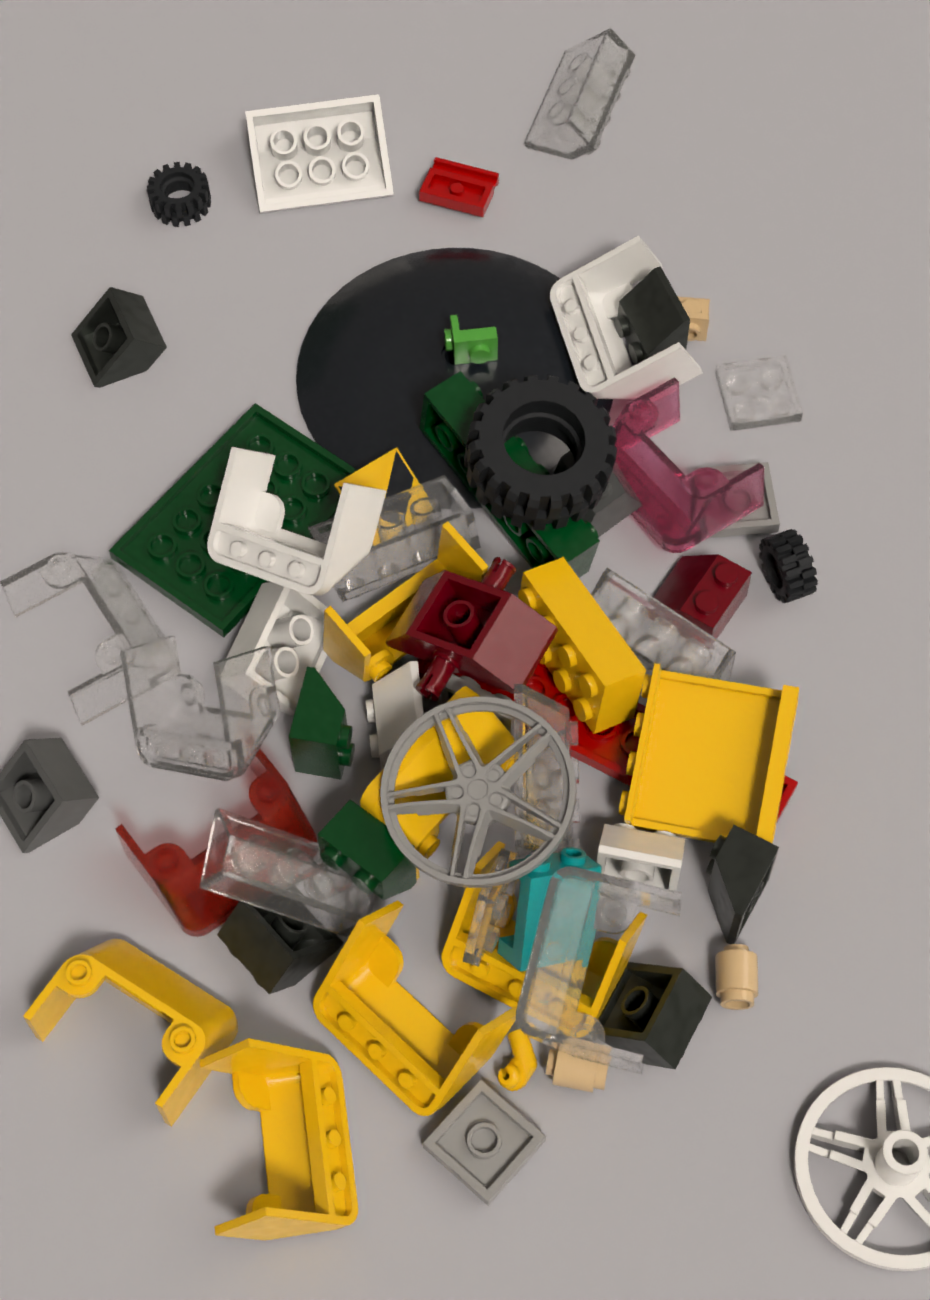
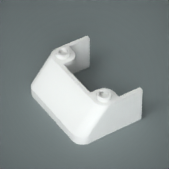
(586, 311)
(250, 536)

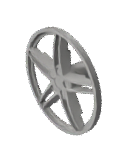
(478, 791)

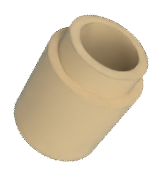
(736, 977)
(575, 1072)

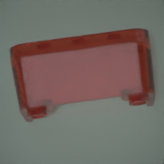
(178, 878)

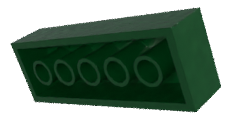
(446, 424)

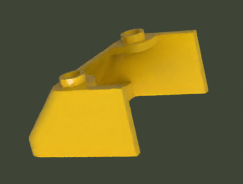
(361, 642)
(428, 765)
(504, 982)
(197, 1019)
(391, 1028)
(302, 1139)

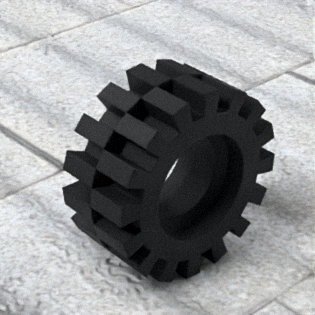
(175, 180)
(788, 566)

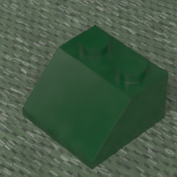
(320, 730)
(366, 852)

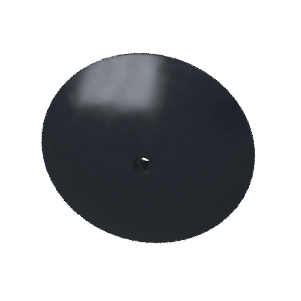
(385, 347)

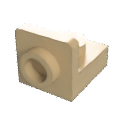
(699, 317)

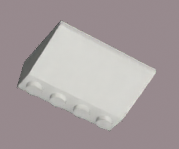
(319, 153)

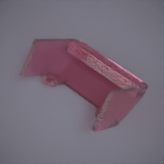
(677, 506)

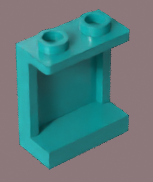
(532, 894)

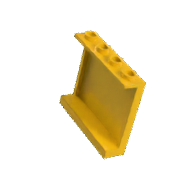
(708, 756)

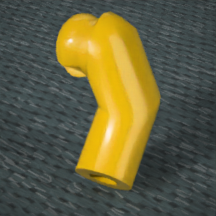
(521, 1065)

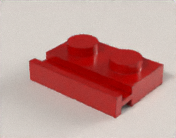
(459, 187)

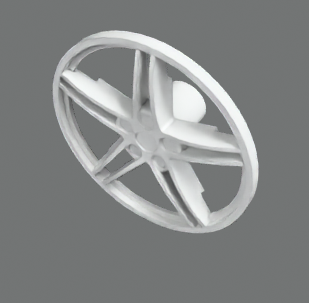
(894, 1165)

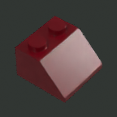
(705, 590)

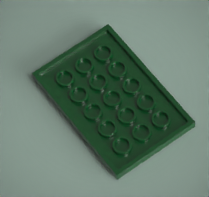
(171, 538)

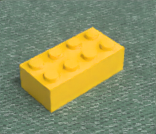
(588, 652)

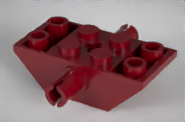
(472, 631)

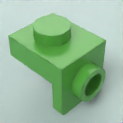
(472, 344)

